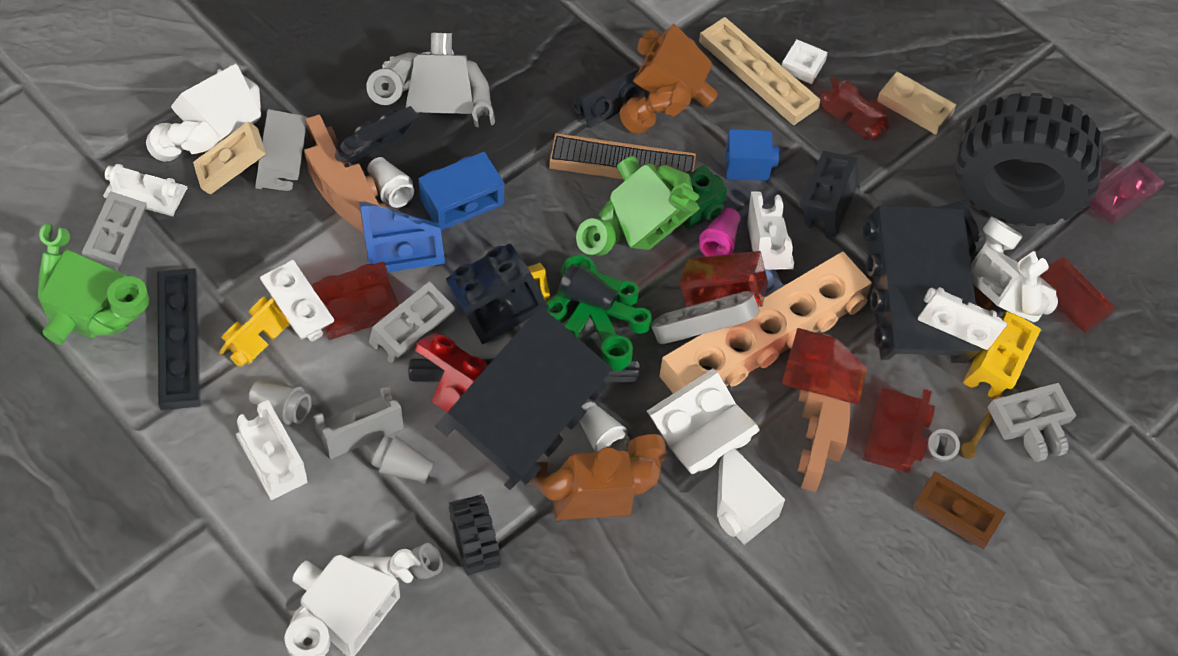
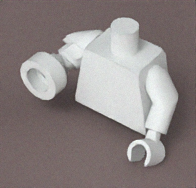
(209, 115)
(1008, 282)
(345, 601)

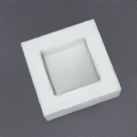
(804, 61)

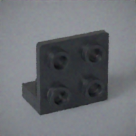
(496, 292)

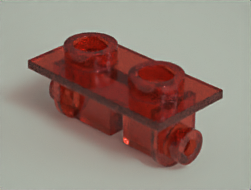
(866, 115)

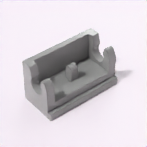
(283, 147)
(114, 230)
(410, 321)
(360, 424)

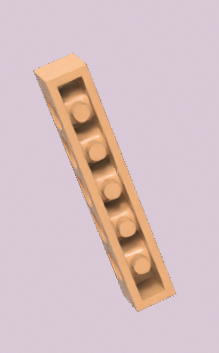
(834, 278)

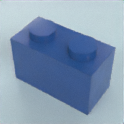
(461, 190)

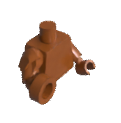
(673, 76)
(604, 480)

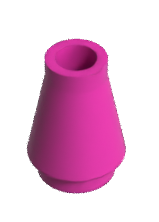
(721, 234)

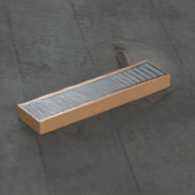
(603, 156)

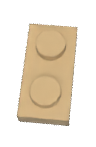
(916, 102)
(229, 158)

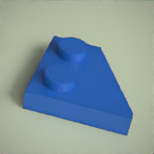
(400, 238)

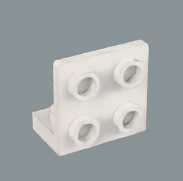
(702, 422)

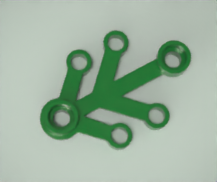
(615, 349)

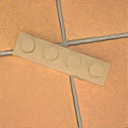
(759, 71)

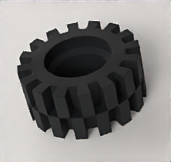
(474, 534)

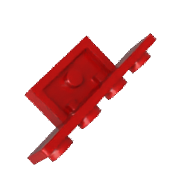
(459, 367)

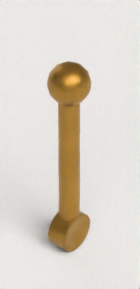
(969, 449)

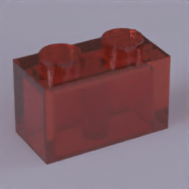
(723, 276)

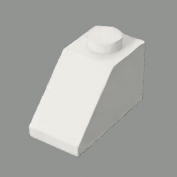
(745, 498)

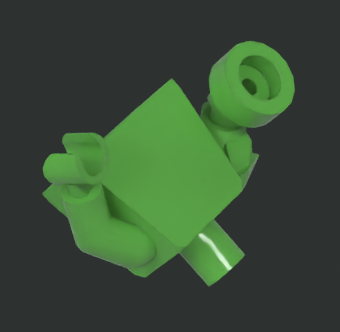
(642, 208)
(84, 293)

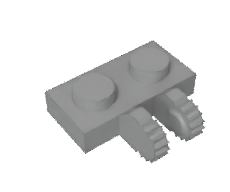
(1032, 412)

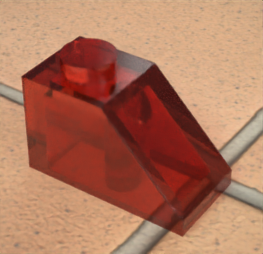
(824, 367)

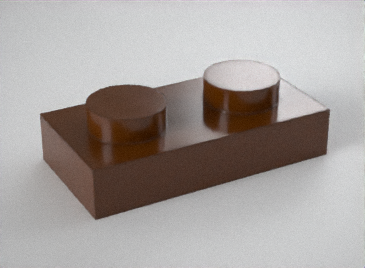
(959, 510)

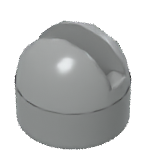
(951, 446)
(430, 564)

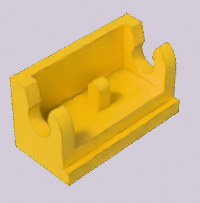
(1005, 357)

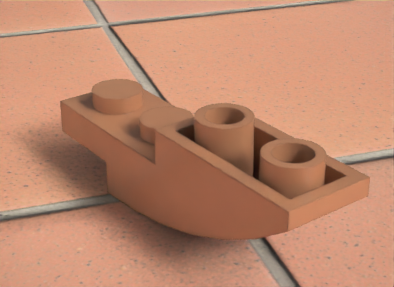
(338, 182)
(829, 435)

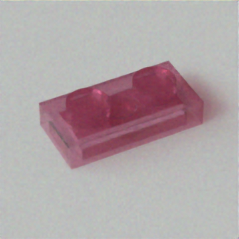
(1126, 192)

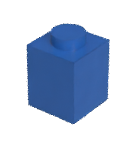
(750, 155)

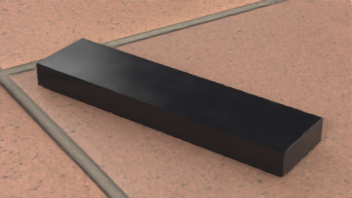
(178, 339)

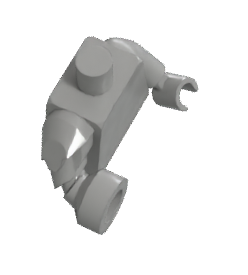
(437, 82)

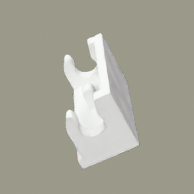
(769, 233)
(271, 452)

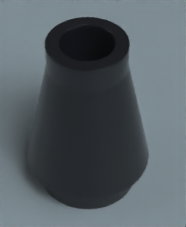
(587, 288)

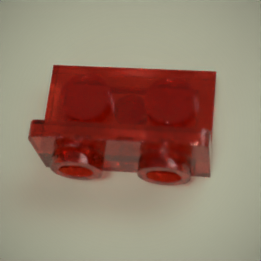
(356, 298)
(898, 429)

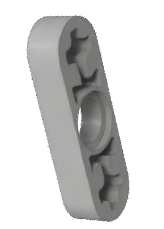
(705, 317)

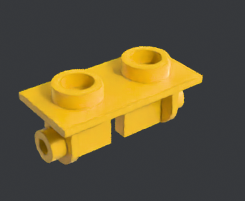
(245, 339)

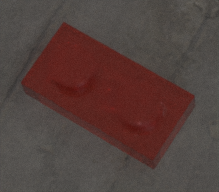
(1077, 295)

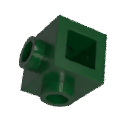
(711, 196)

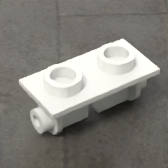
(158, 193)
(297, 300)
(961, 320)

